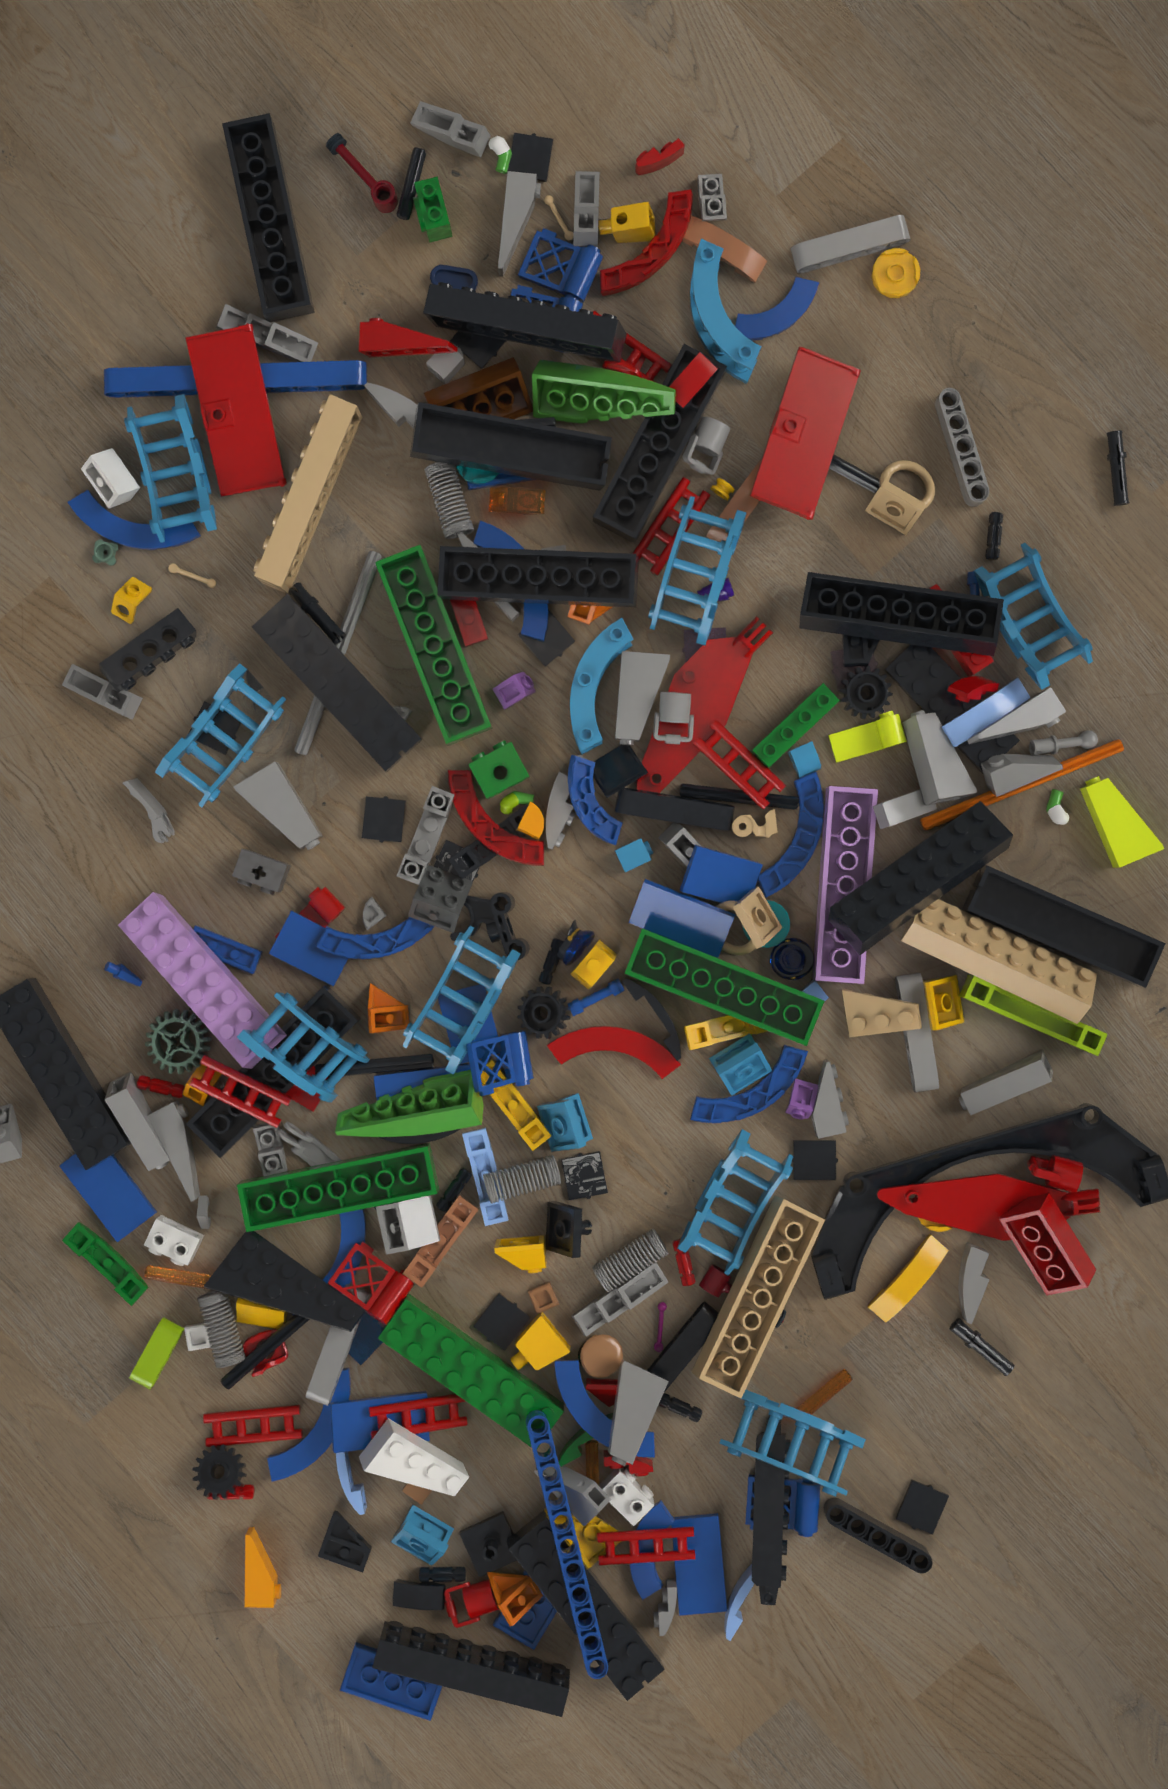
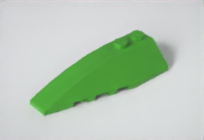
(592, 393)
(430, 1108)

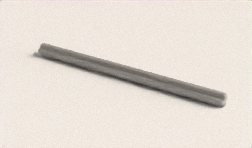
(347, 626)

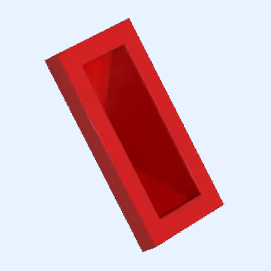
(603, 1389)

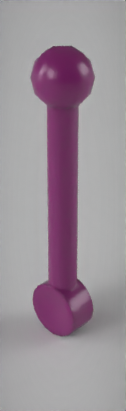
(658, 1346)

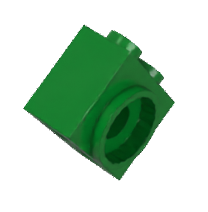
(432, 209)
(485, 765)

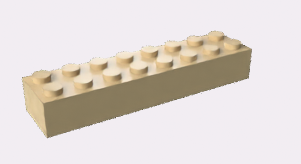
(308, 493)
(1002, 959)
(758, 1296)

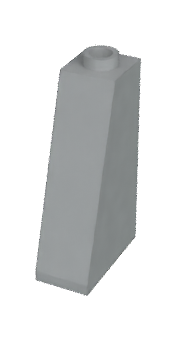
(638, 687)
(936, 760)
(279, 803)
(1007, 1083)
(131, 1113)
(634, 1408)

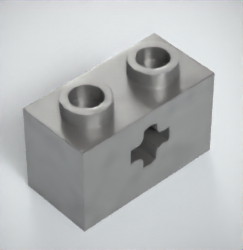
(275, 871)

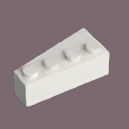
(412, 1460)

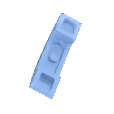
(986, 712)
(483, 1161)
(354, 1493)
(733, 1616)

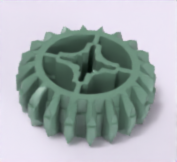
(166, 1059)

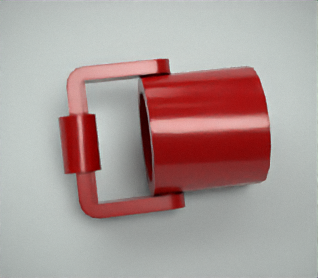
(1058, 1172)
(477, 1598)

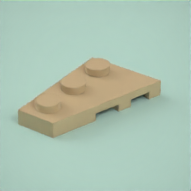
(878, 1015)

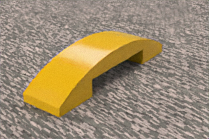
(718, 1030)
(518, 1111)
(909, 1280)

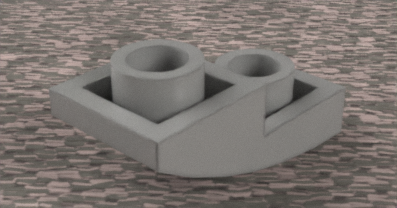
(711, 197)
(270, 1148)
(666, 1609)

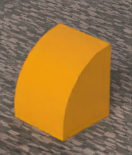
(532, 822)
(195, 1094)

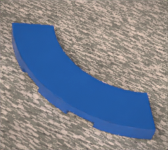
(781, 316)
(585, 803)
(645, 1574)

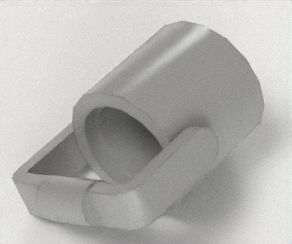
(708, 440)
(674, 708)

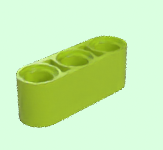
(156, 1353)

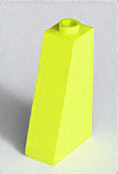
(1118, 824)

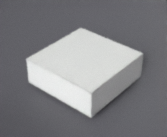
(197, 1337)

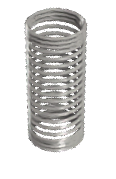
(453, 529)
(551, 1170)
(604, 1278)
(209, 1302)

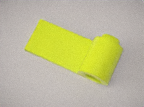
(868, 737)

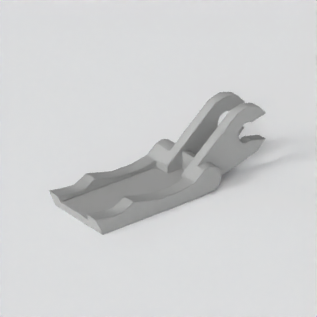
(155, 810)
(308, 1146)

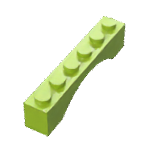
(1032, 1015)

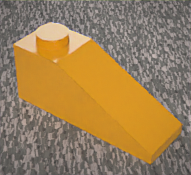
(260, 1576)

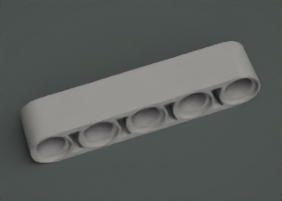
(850, 244)
(965, 436)
(918, 1041)
(332, 1359)

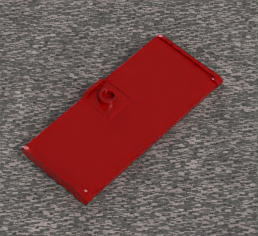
(236, 410)
(805, 433)

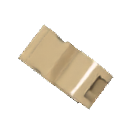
(745, 824)

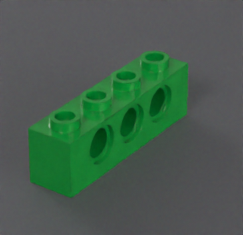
(795, 725)

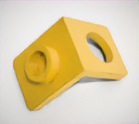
(130, 596)

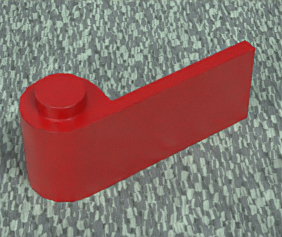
(322, 907)

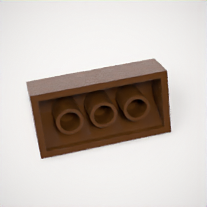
(490, 391)

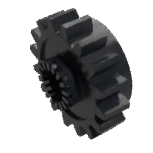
(877, 687)
(531, 1014)
(231, 1477)

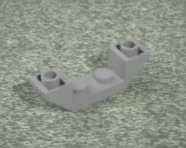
(426, 836)

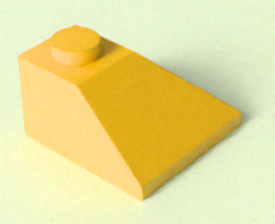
(523, 1252)

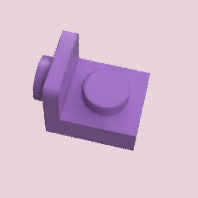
(514, 689)
(802, 1099)

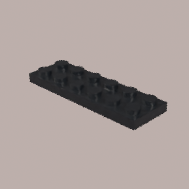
(926, 681)

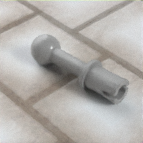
(1087, 740)

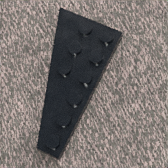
(273, 1279)

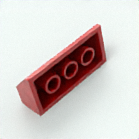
(1048, 1245)

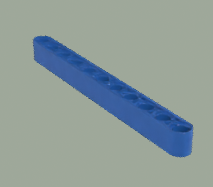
(276, 376)
(568, 1555)

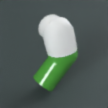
(503, 151)
(1054, 808)

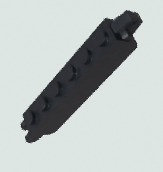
(770, 1519)

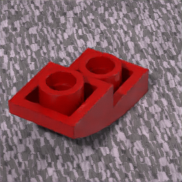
(652, 161)
(693, 378)
(972, 688)
(640, 1467)

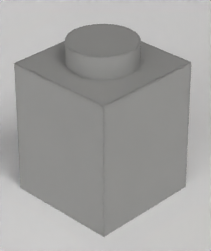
(446, 365)

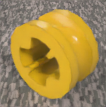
(722, 489)

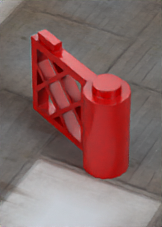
(388, 1294)

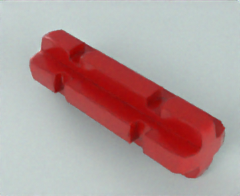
(160, 1086)
(684, 1265)
(246, 1492)

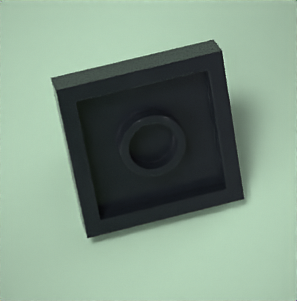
(565, 1229)
(488, 1543)

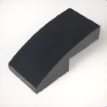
(418, 1595)

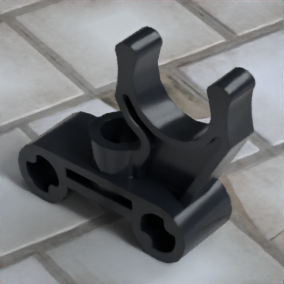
(496, 921)

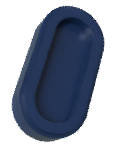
(454, 276)

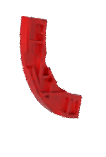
(657, 252)
(485, 829)
(614, 1039)

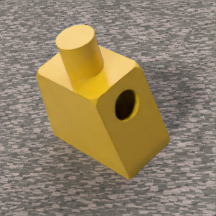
(630, 223)
(594, 964)
(539, 1344)

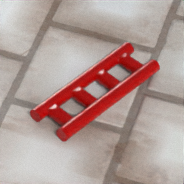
(640, 349)
(655, 531)
(739, 779)
(234, 1077)
(428, 1403)
(242, 1415)
(634, 1536)

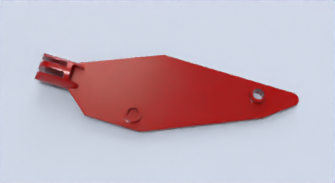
(713, 680)
(980, 1200)

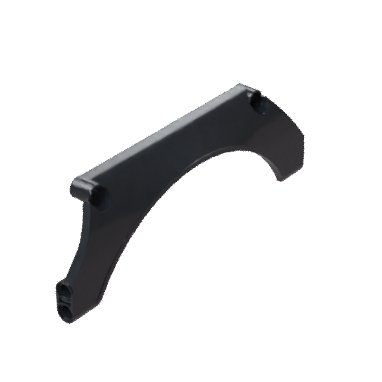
(1096, 1143)

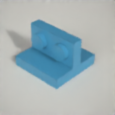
(740, 1064)
(566, 1123)
(423, 1535)

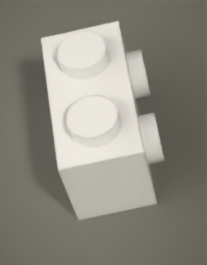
(110, 478)
(173, 1241)
(627, 1495)

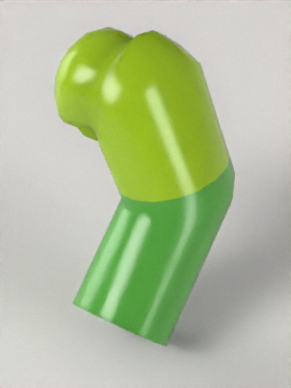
(513, 799)

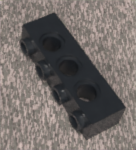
(173, 624)

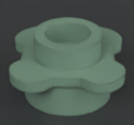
(100, 547)

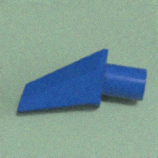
(122, 973)

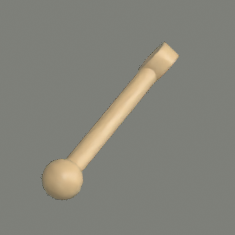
(569, 236)
(173, 568)

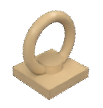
(895, 505)
(756, 919)

